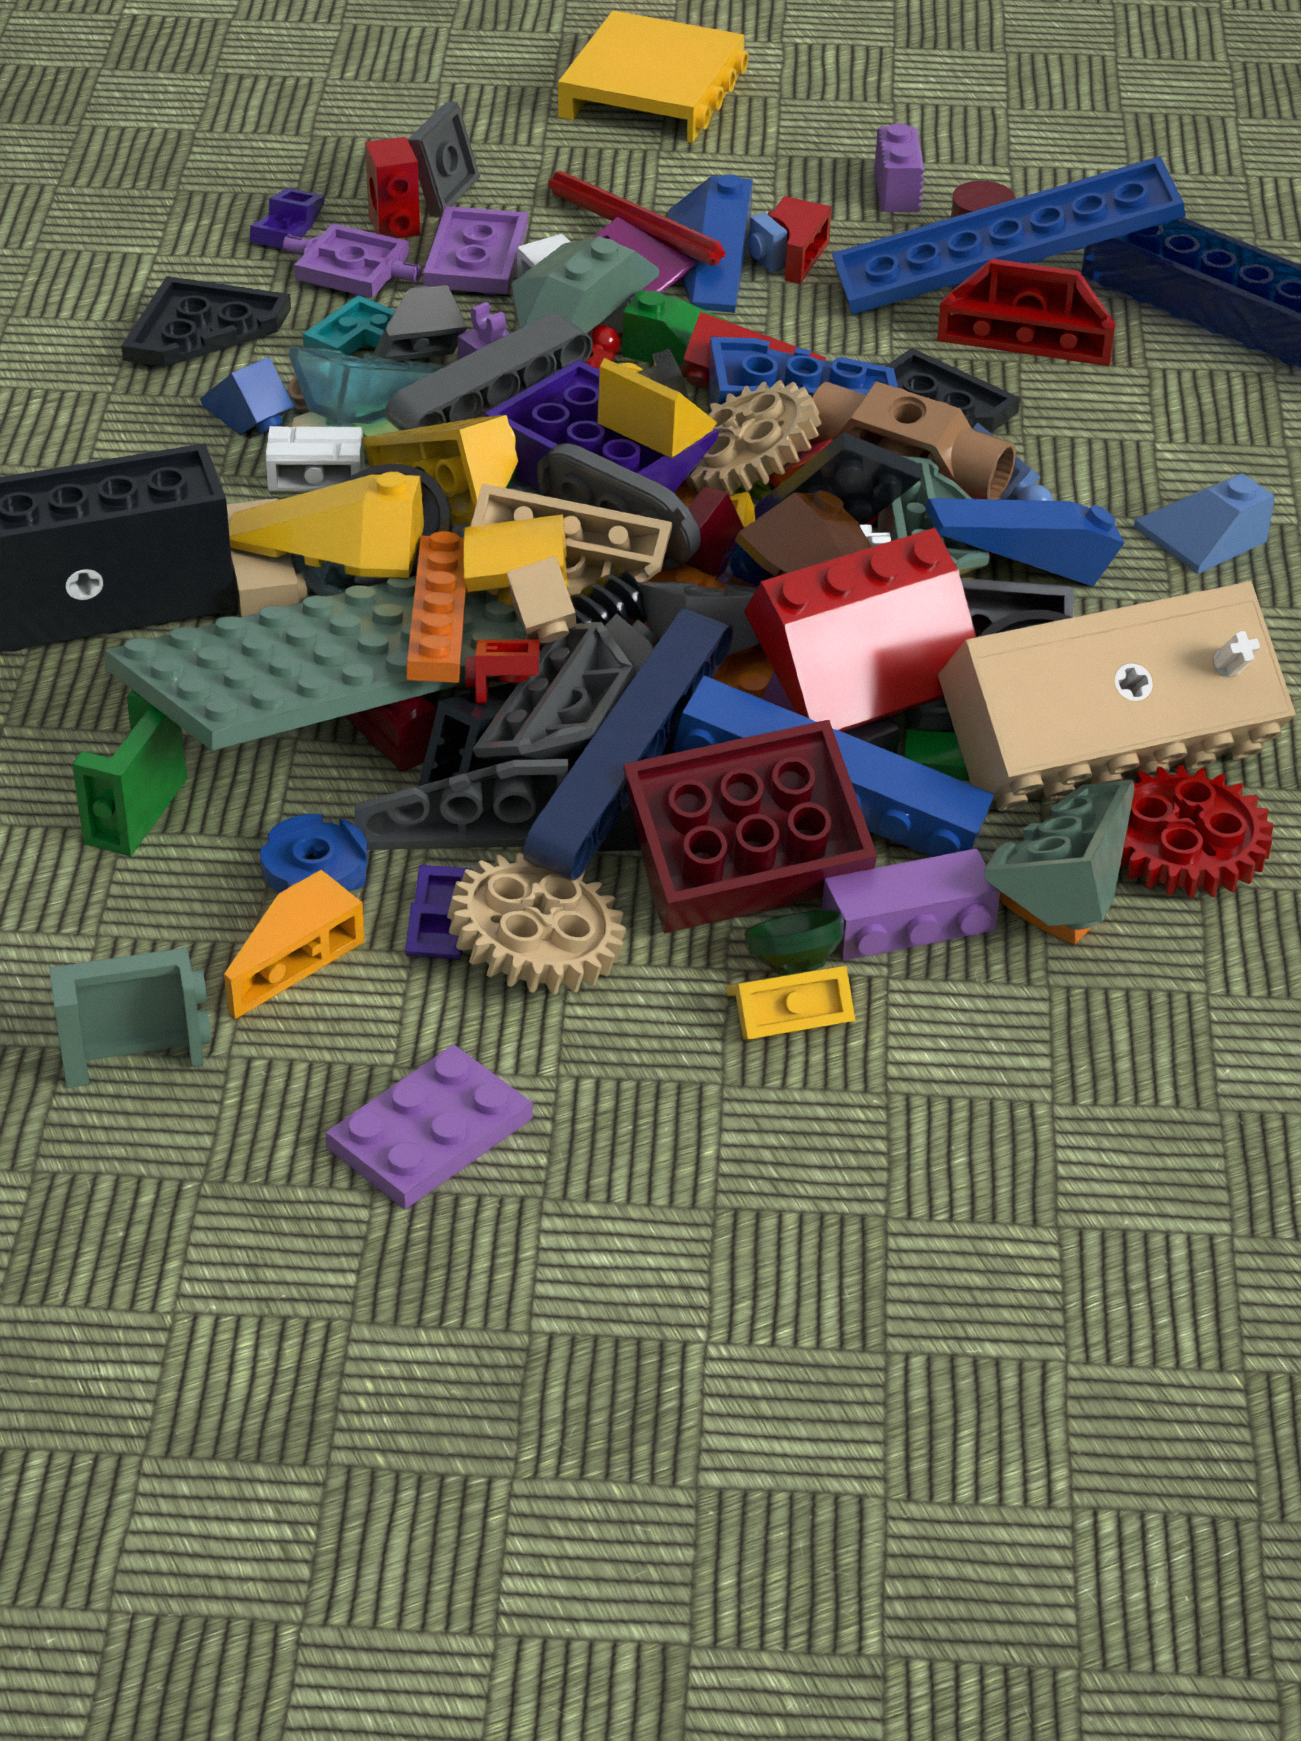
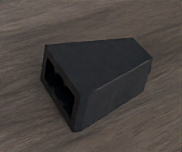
(457, 730)

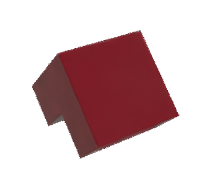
(717, 524)

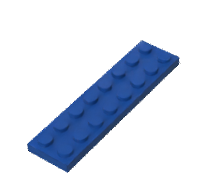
(1013, 231)

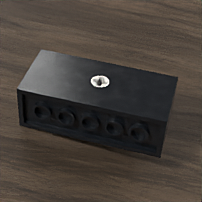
(112, 547)

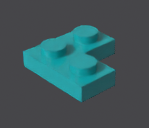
(350, 326)

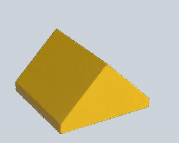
(648, 411)

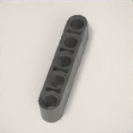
(490, 374)

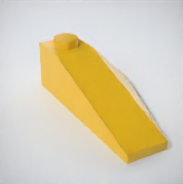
(359, 523)

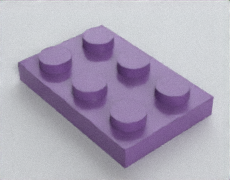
(476, 250)
(429, 1126)

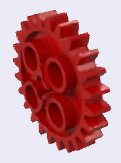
(1194, 832)

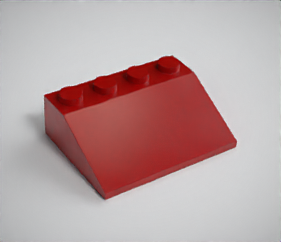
(864, 630)

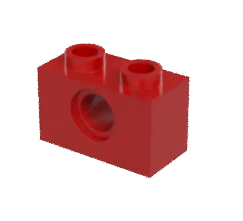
(393, 187)

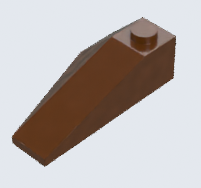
(802, 533)

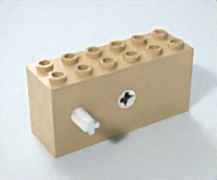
(1116, 694)

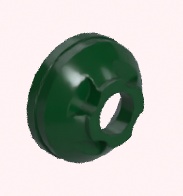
(796, 940)

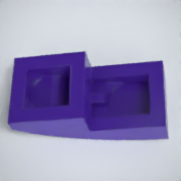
(289, 213)
(428, 920)

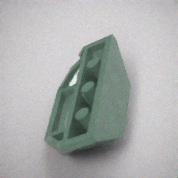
(582, 282)
(909, 516)

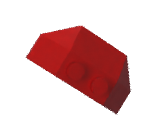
(1029, 313)

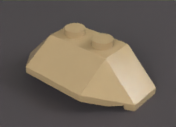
(595, 536)

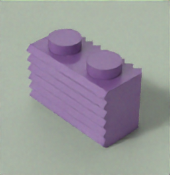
(899, 168)

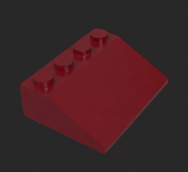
(746, 824)

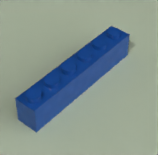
(894, 793)

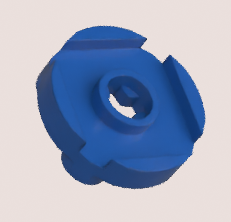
(339, 847)

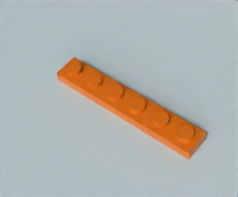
(438, 610)

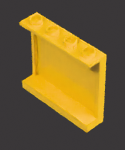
(655, 69)

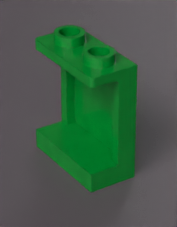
(131, 790)

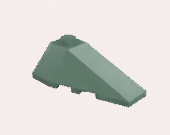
(1071, 862)

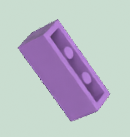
(912, 903)

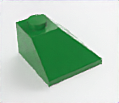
(658, 324)

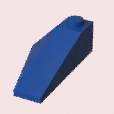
(723, 212)
(750, 362)
(1043, 534)

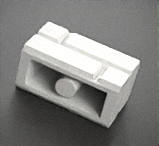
(312, 457)

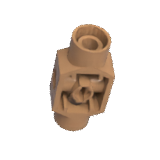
(918, 429)

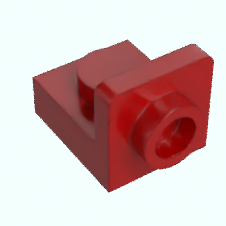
(507, 658)

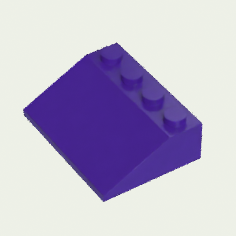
(566, 411)

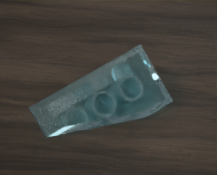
(352, 387)

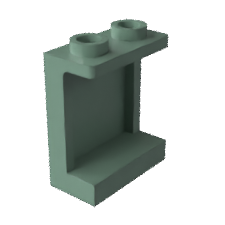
(128, 1008)

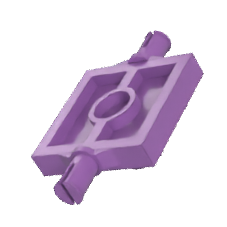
(351, 260)

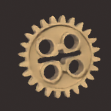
(756, 437)
(535, 924)

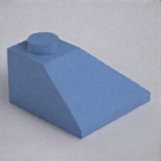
(1212, 523)

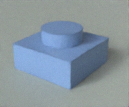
(767, 242)

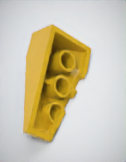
(454, 455)

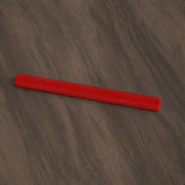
(659, 227)

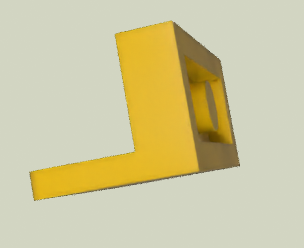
(793, 1002)

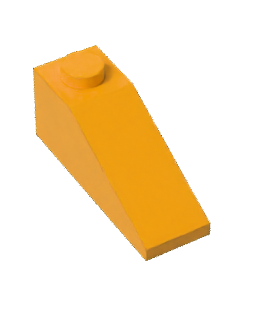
(295, 937)

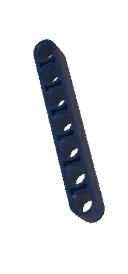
(635, 730)

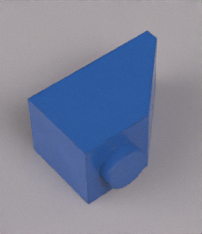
(249, 398)

